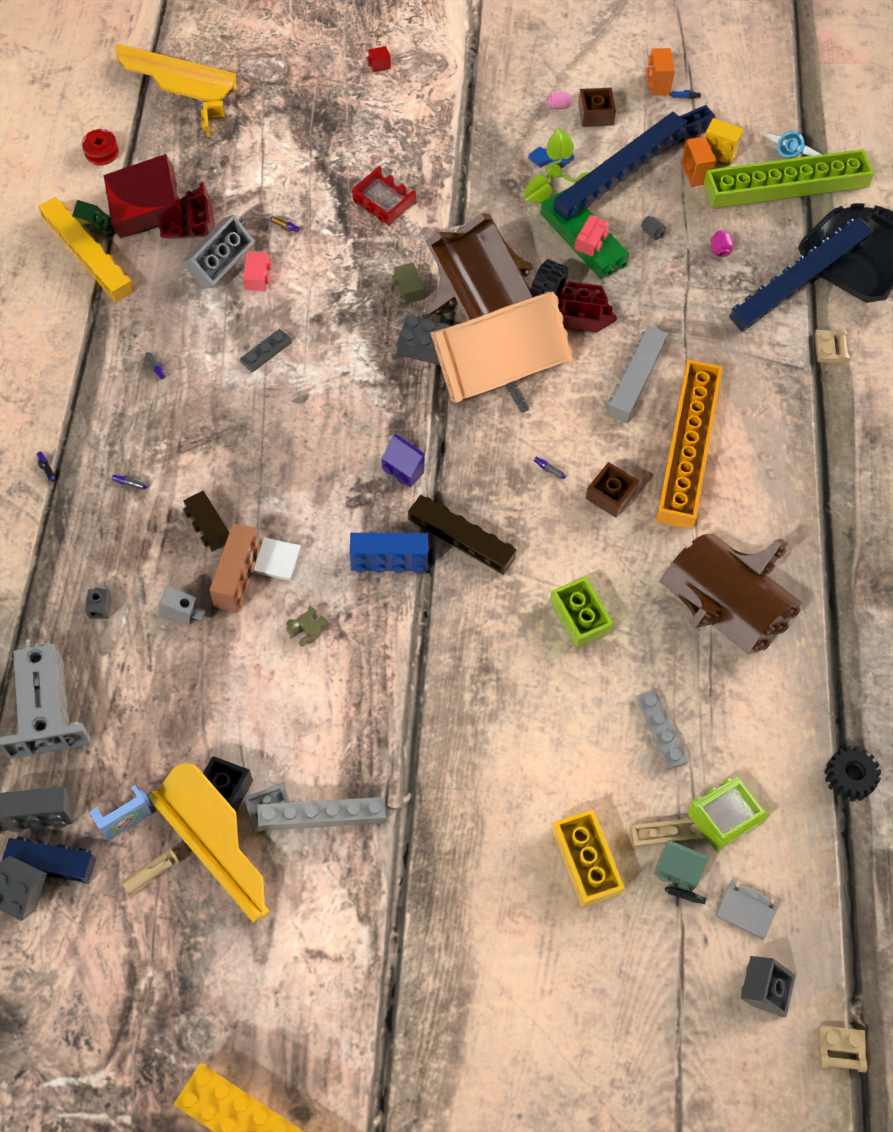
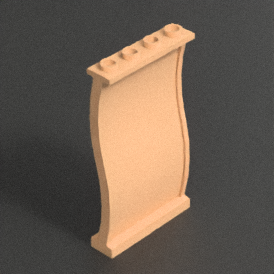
(502, 346)

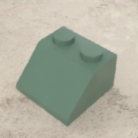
(680, 865)

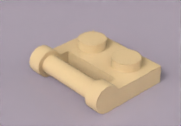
(826, 346)
(842, 1041)

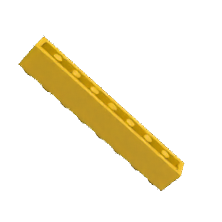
(86, 249)

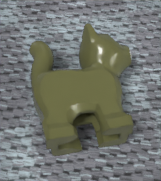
(308, 624)

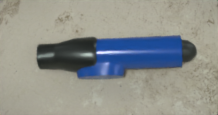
(685, 94)

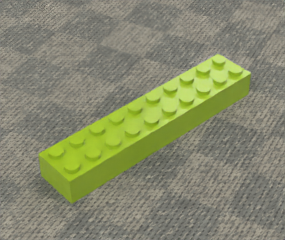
(788, 178)

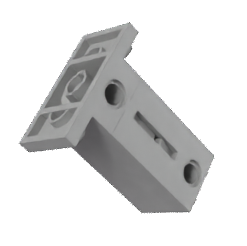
(41, 706)

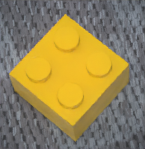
(723, 140)

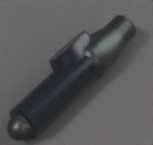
(687, 895)

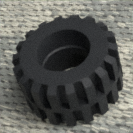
(549, 278)

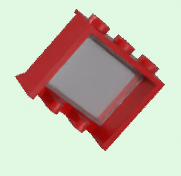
(382, 197)

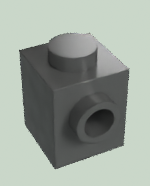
(98, 603)

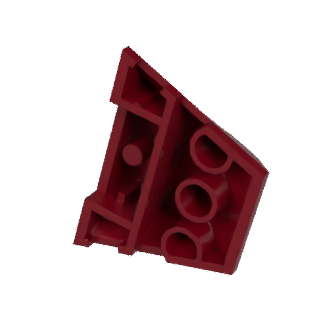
(197, 216)
(585, 307)

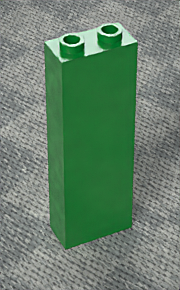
(603, 262)

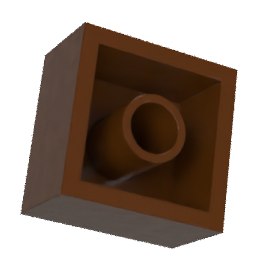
(596, 107)
(612, 489)

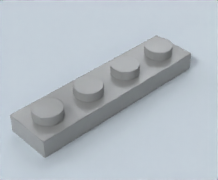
(662, 730)

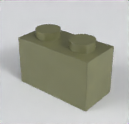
(409, 283)

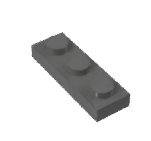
(265, 350)

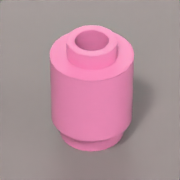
(558, 100)

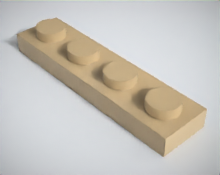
(660, 832)

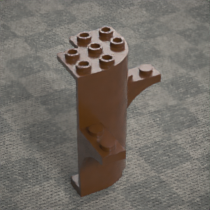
(477, 270)
(733, 591)

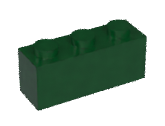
(93, 218)

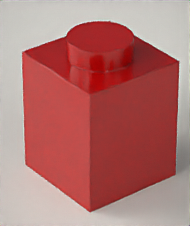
(379, 59)

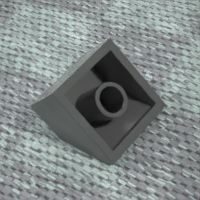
(768, 985)

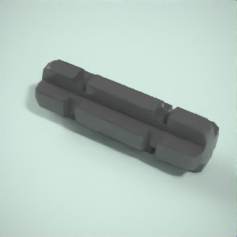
(517, 396)

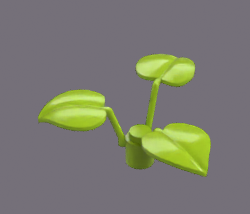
(558, 147)

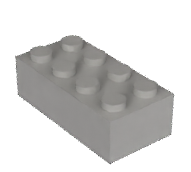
(218, 251)

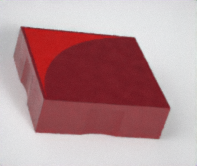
(142, 196)

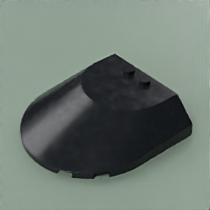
(867, 268)

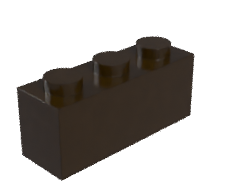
(206, 521)

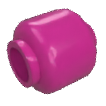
(722, 243)

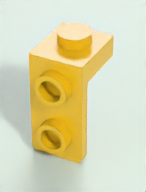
(211, 110)

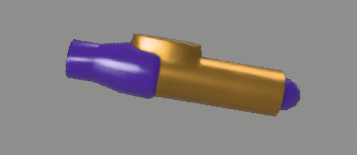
(288, 226)

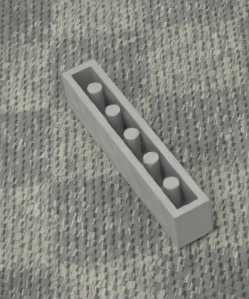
(637, 374)
(321, 814)

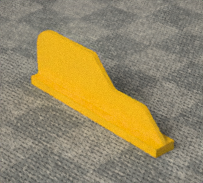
(178, 75)
(210, 831)

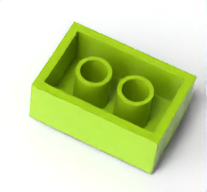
(581, 612)

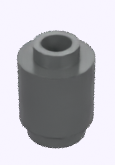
(653, 227)

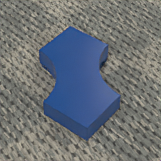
(540, 158)

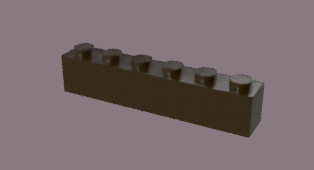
(462, 534)

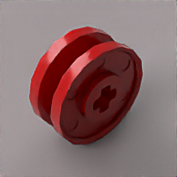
(100, 147)

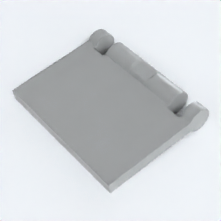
(747, 910)

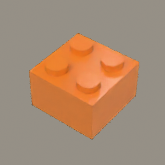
(660, 71)
(697, 160)

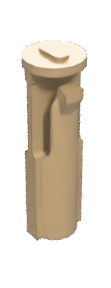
(149, 872)

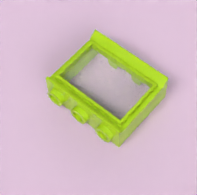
(726, 813)

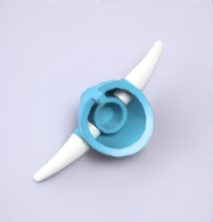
(791, 144)

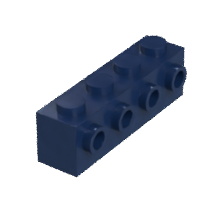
(697, 123)

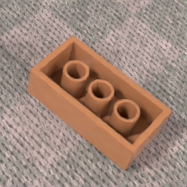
(234, 568)

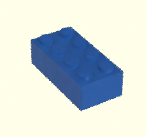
(389, 552)

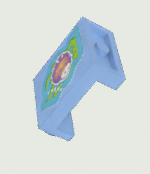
(123, 817)

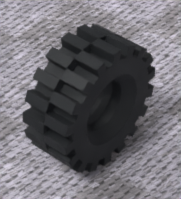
(842, 783)

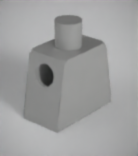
(179, 607)

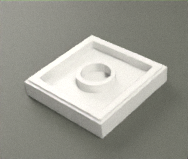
(277, 559)

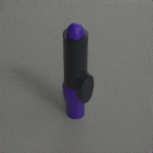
(43, 464)

